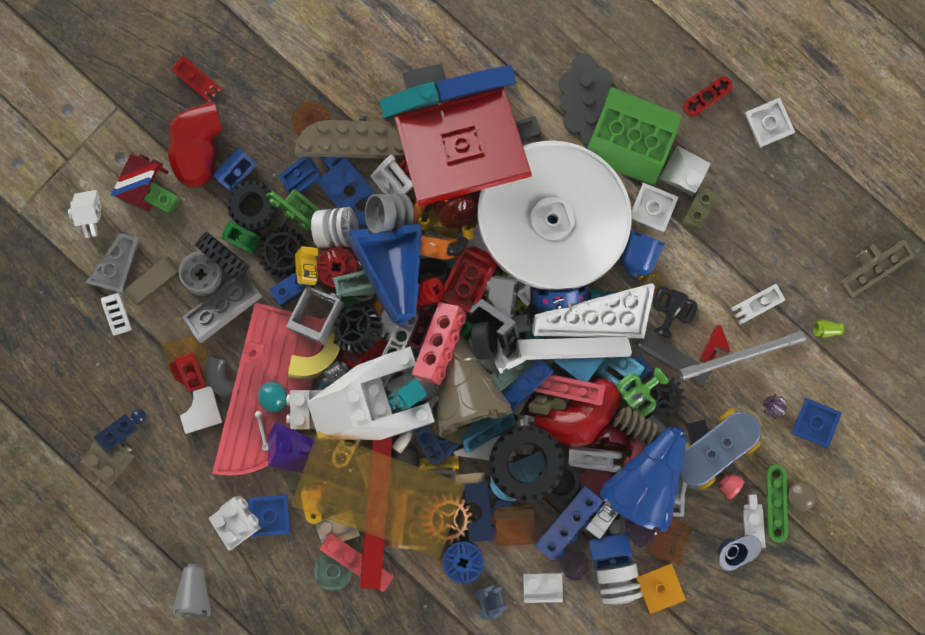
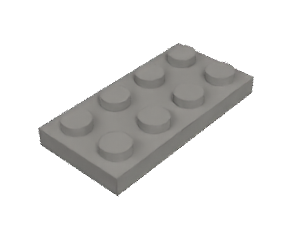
(221, 307)

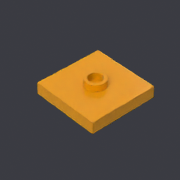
(660, 588)

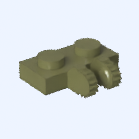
(544, 403)

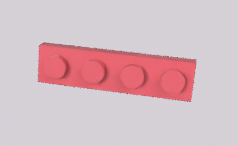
(573, 389)
(349, 558)

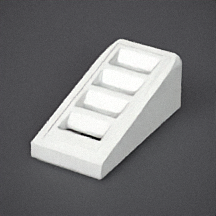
(105, 300)

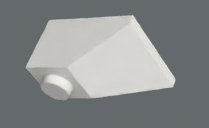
(685, 171)

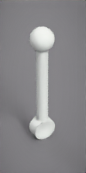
(258, 415)

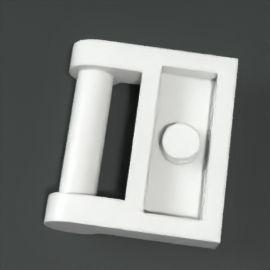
(387, 181)

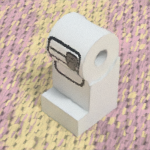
(602, 520)

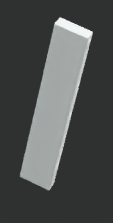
(573, 348)

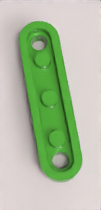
(777, 503)

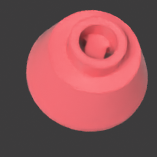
(731, 485)

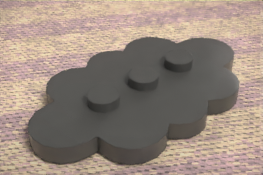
(584, 95)

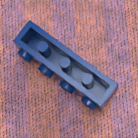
(569, 522)

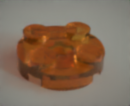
(305, 111)

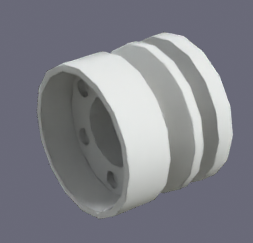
(331, 227)
(619, 584)

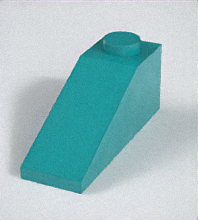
(409, 100)

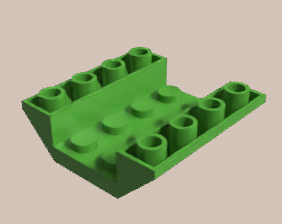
(634, 135)

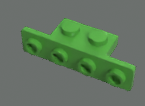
(295, 208)

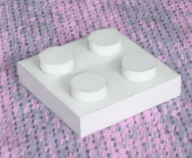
(769, 122)
(653, 207)

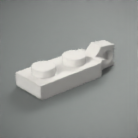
(753, 519)

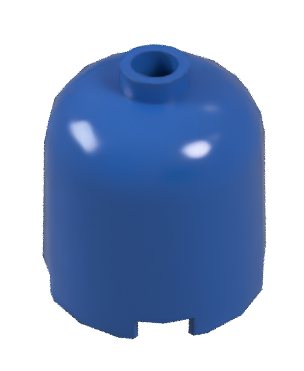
(640, 254)

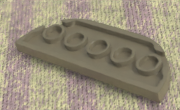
(349, 140)

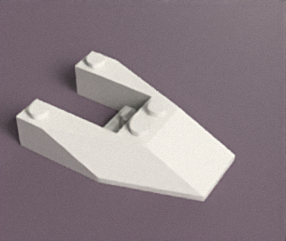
(358, 404)

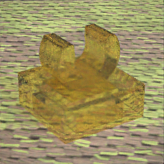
(653, 278)

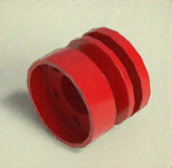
(331, 257)

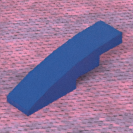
(475, 83)

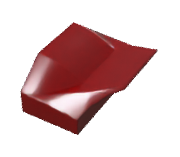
(188, 372)

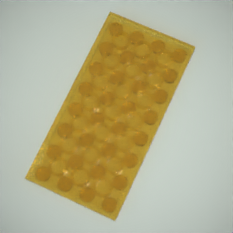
(378, 494)

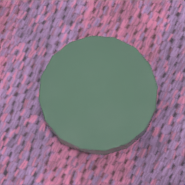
(331, 574)

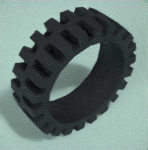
(222, 256)

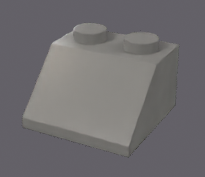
(503, 293)

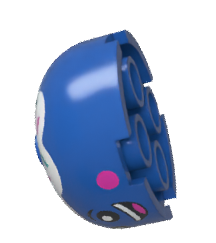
(549, 300)

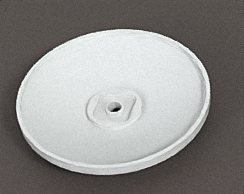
(589, 211)

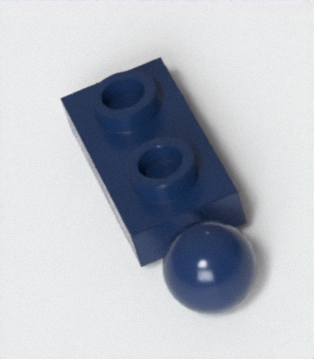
(120, 430)

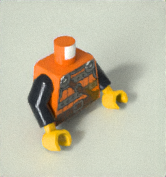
(443, 246)

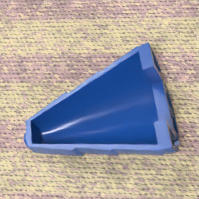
(392, 267)
(649, 482)

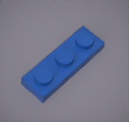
(527, 382)

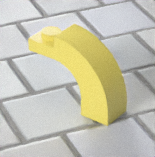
(314, 366)

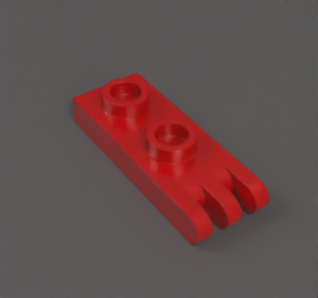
(195, 78)

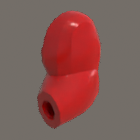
(192, 144)
(581, 420)

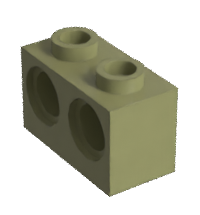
(699, 209)

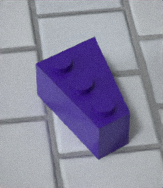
(288, 448)

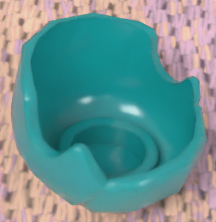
(272, 396)

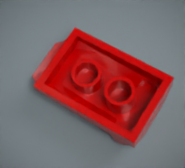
(469, 278)

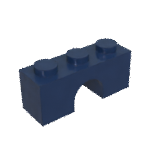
(481, 529)

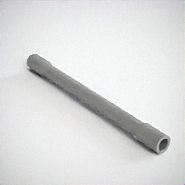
(695, 370)

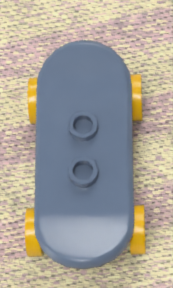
(720, 447)

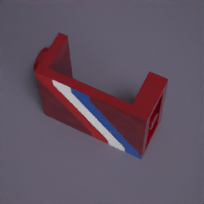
(136, 180)

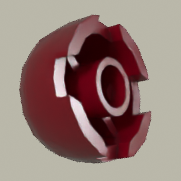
(612, 439)

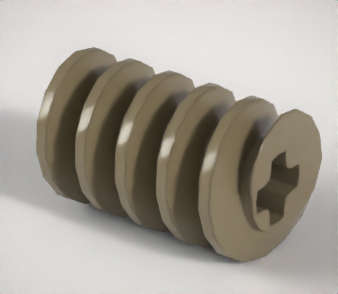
(636, 424)

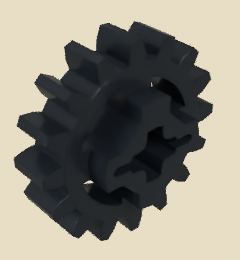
(670, 402)

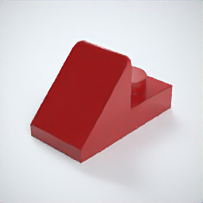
(716, 340)

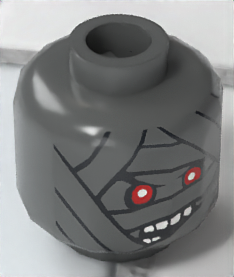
(334, 372)

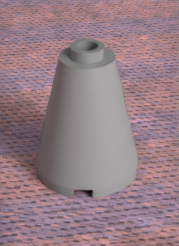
(192, 594)

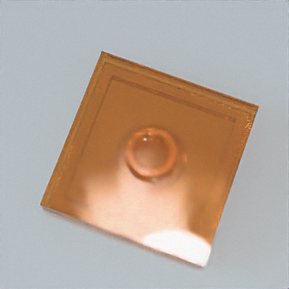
(515, 526)

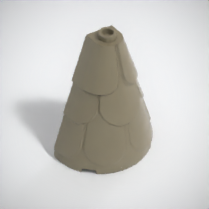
(467, 391)

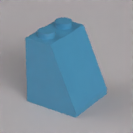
(579, 368)

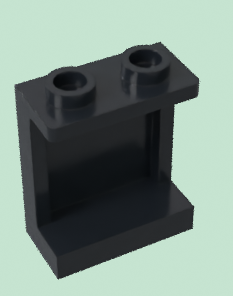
(504, 326)

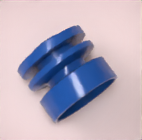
(452, 558)

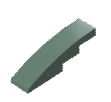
(353, 284)

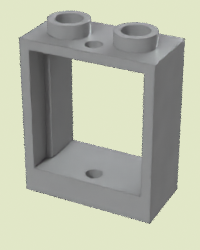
(302, 307)

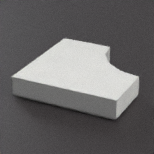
(203, 411)

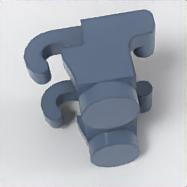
(490, 601)

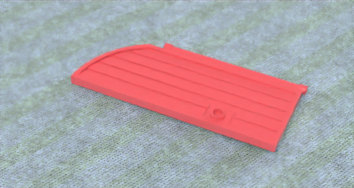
(263, 359)

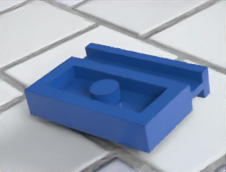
(300, 175)

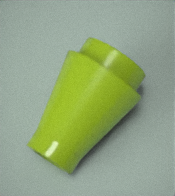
(827, 329)

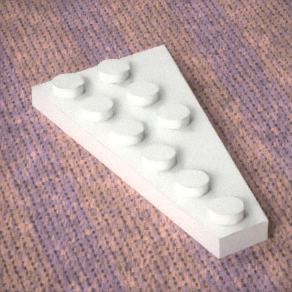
(607, 316)

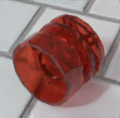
(456, 210)

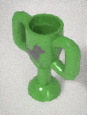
(638, 394)

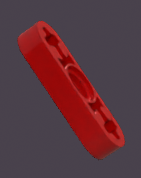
(721, 93)

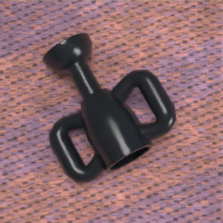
(674, 306)

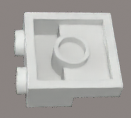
(299, 410)
(234, 522)

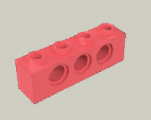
(431, 348)

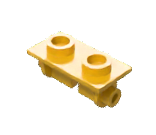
(449, 463)

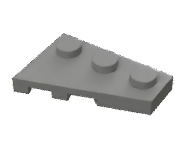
(116, 265)

